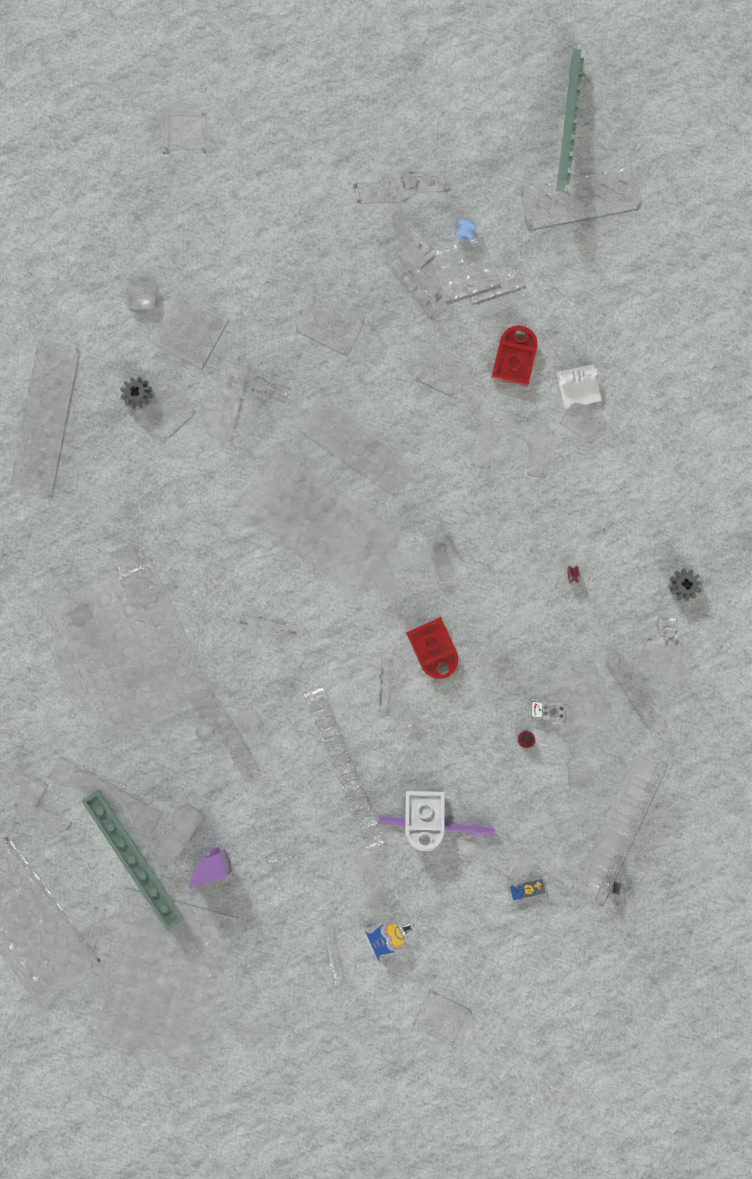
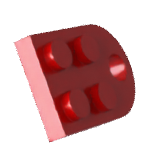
(515, 357)
(432, 647)

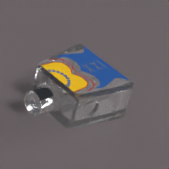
(387, 937)

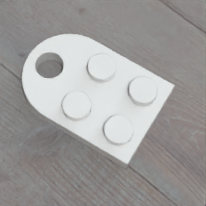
(424, 818)

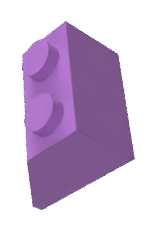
(211, 868)

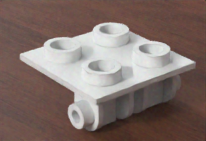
(579, 385)

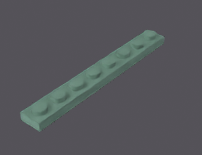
(569, 127)
(132, 860)

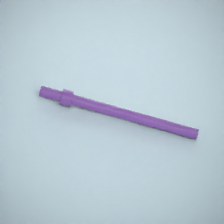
(474, 829)

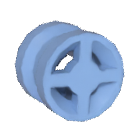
(466, 230)

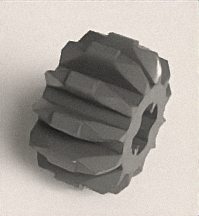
(141, 387)
(681, 590)

